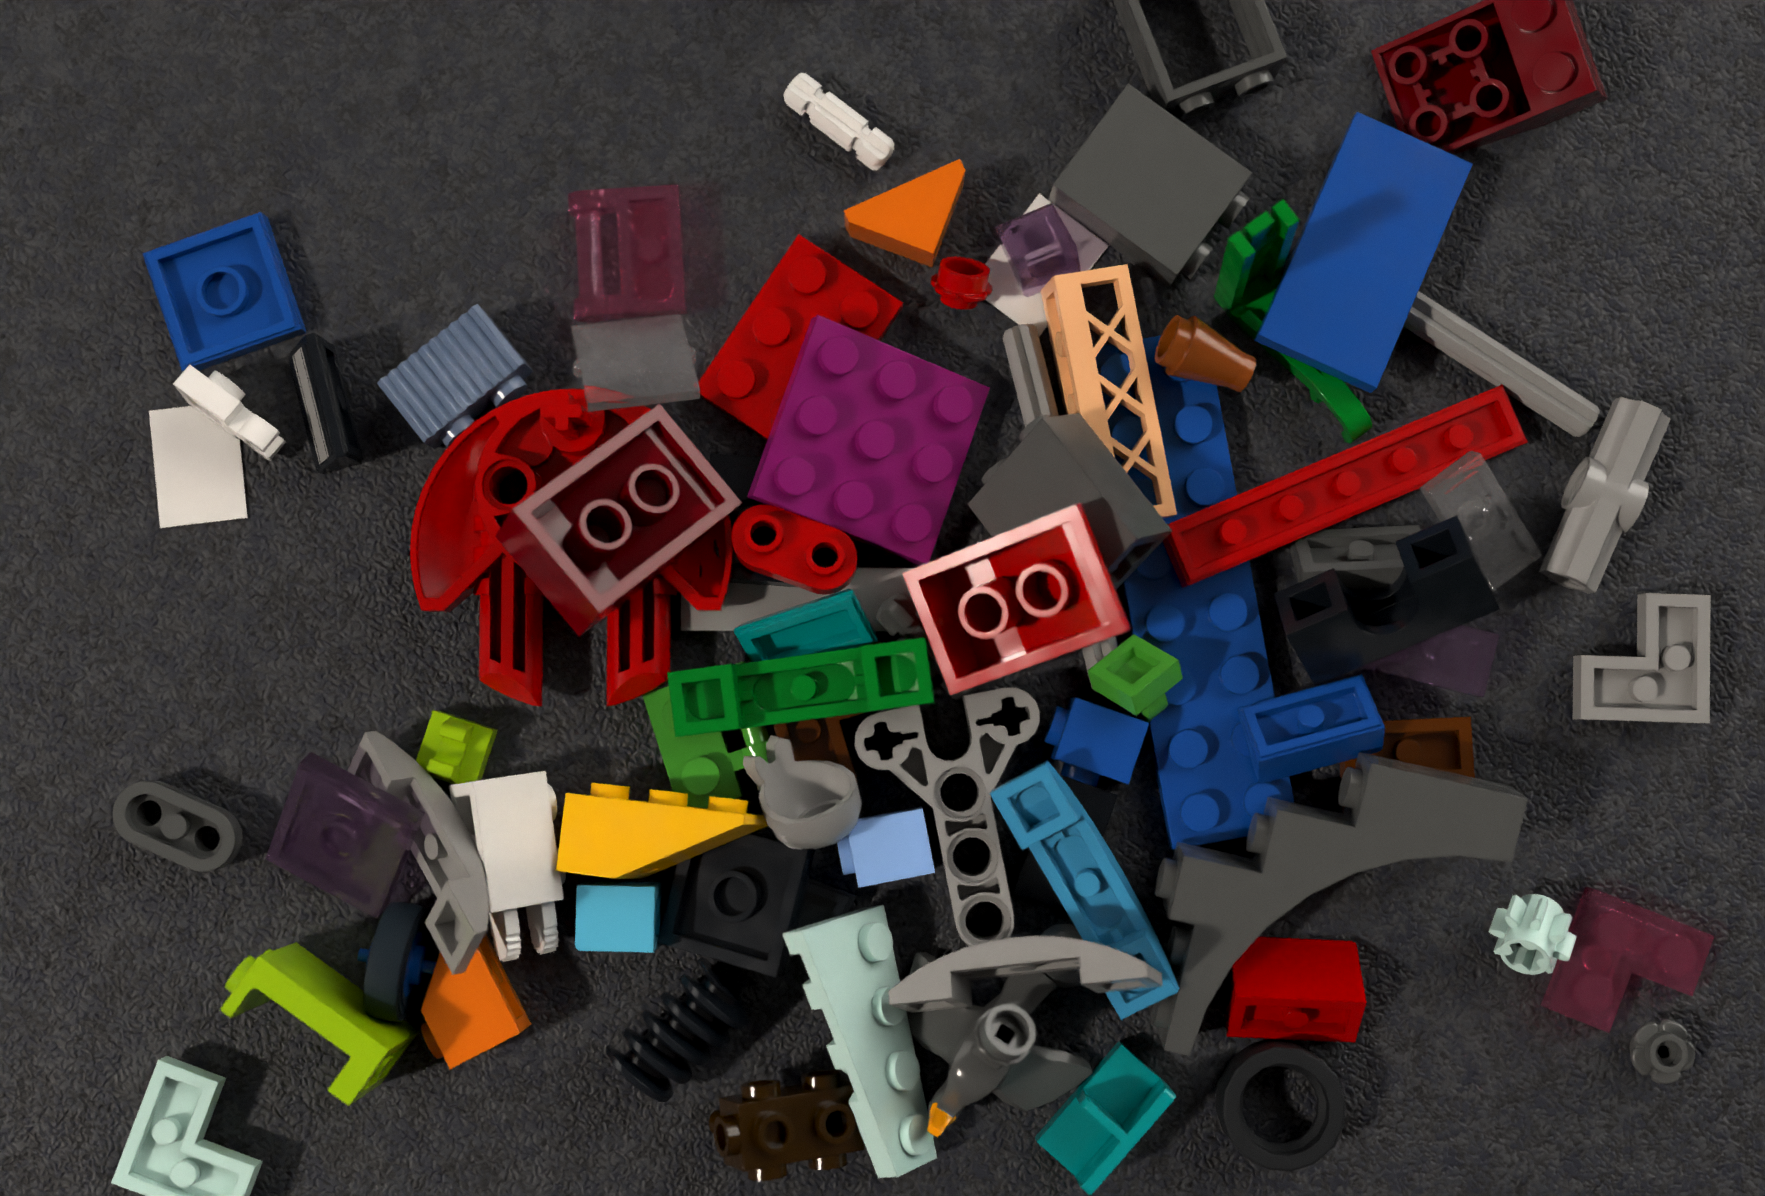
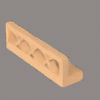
(1083, 385)

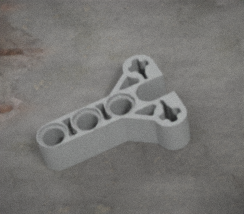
(982, 761)

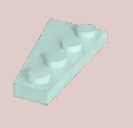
(872, 1042)

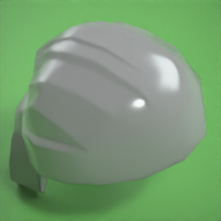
(804, 801)

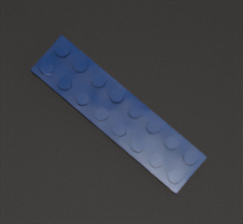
(1208, 626)

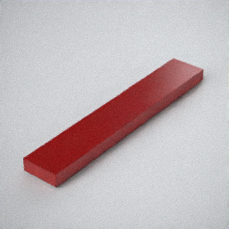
(1339, 486)

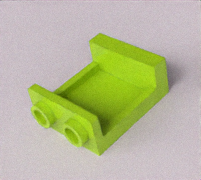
(329, 1007)

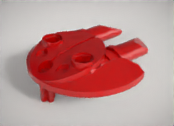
(459, 555)

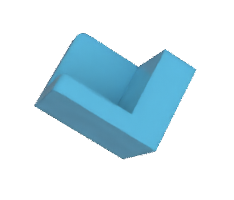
(618, 916)

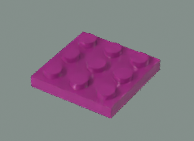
(869, 440)

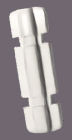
(838, 121)

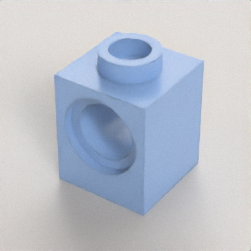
(887, 848)

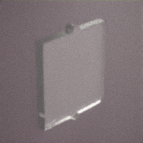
(634, 362)

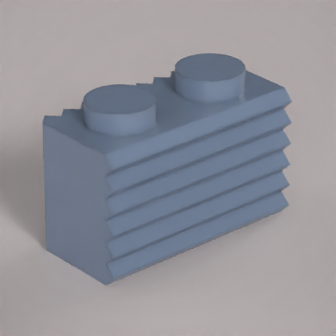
(456, 378)

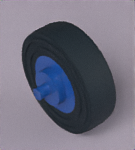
(396, 961)

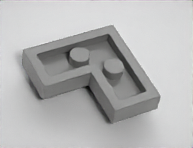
(1665, 679)

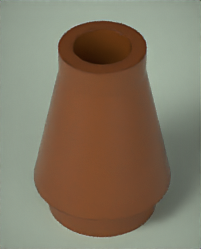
(1201, 354)

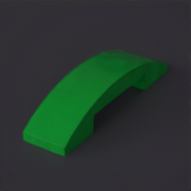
(801, 687)

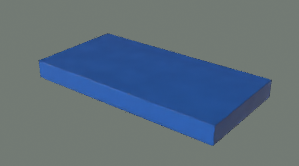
(1363, 252)

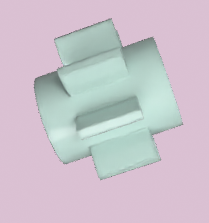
(1532, 934)

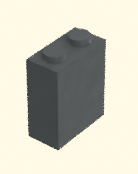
(1151, 187)
(1068, 465)

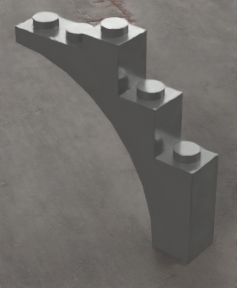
(1388, 817)

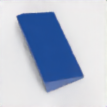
(1311, 728)

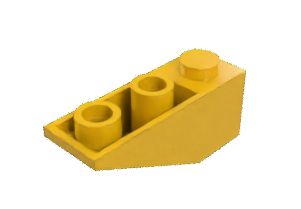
(636, 838)

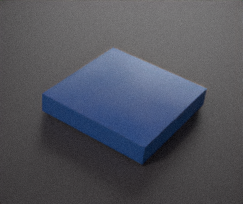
(224, 292)

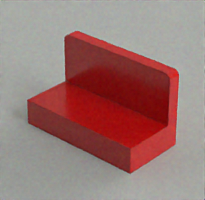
(1296, 991)

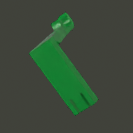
(1245, 290)

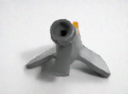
(994, 1051)

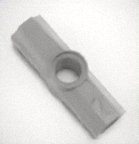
(1605, 495)

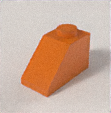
(471, 1008)

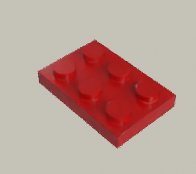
(760, 353)

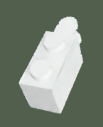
(519, 855)

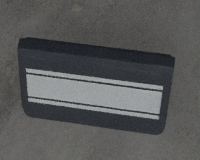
(324, 404)

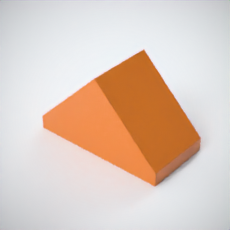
(910, 216)

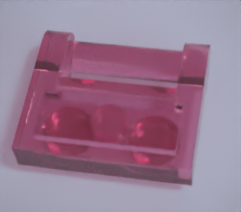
(647, 248)

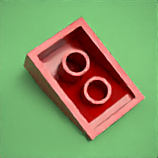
(1016, 600)

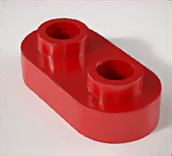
(792, 550)

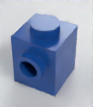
(1095, 742)

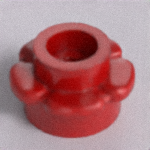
(962, 282)

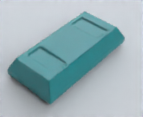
(808, 628)

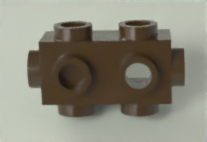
(786, 1125)

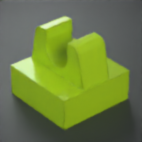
(455, 748)

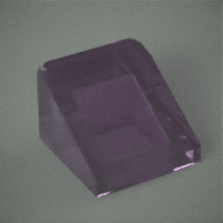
(1038, 248)

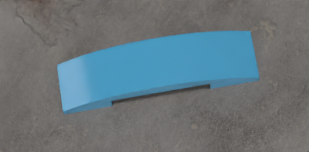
(1083, 875)

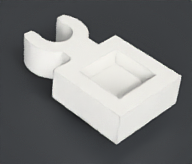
(221, 402)

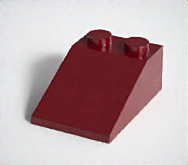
(616, 519)

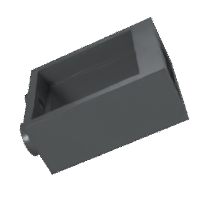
(1199, 96)

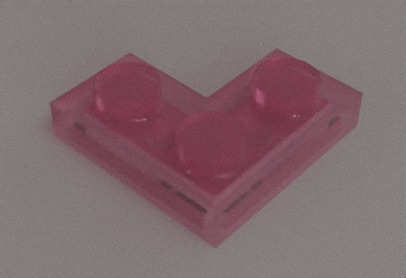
(1612, 944)

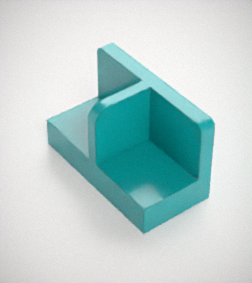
(1105, 1117)

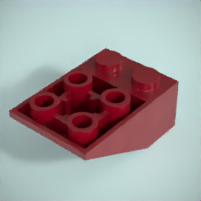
(1489, 73)

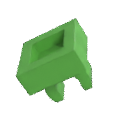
(1136, 677)

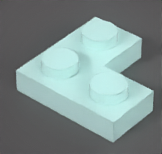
(167, 1143)

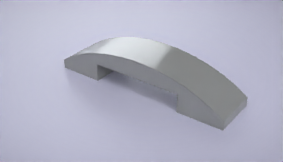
(440, 847)
(948, 979)

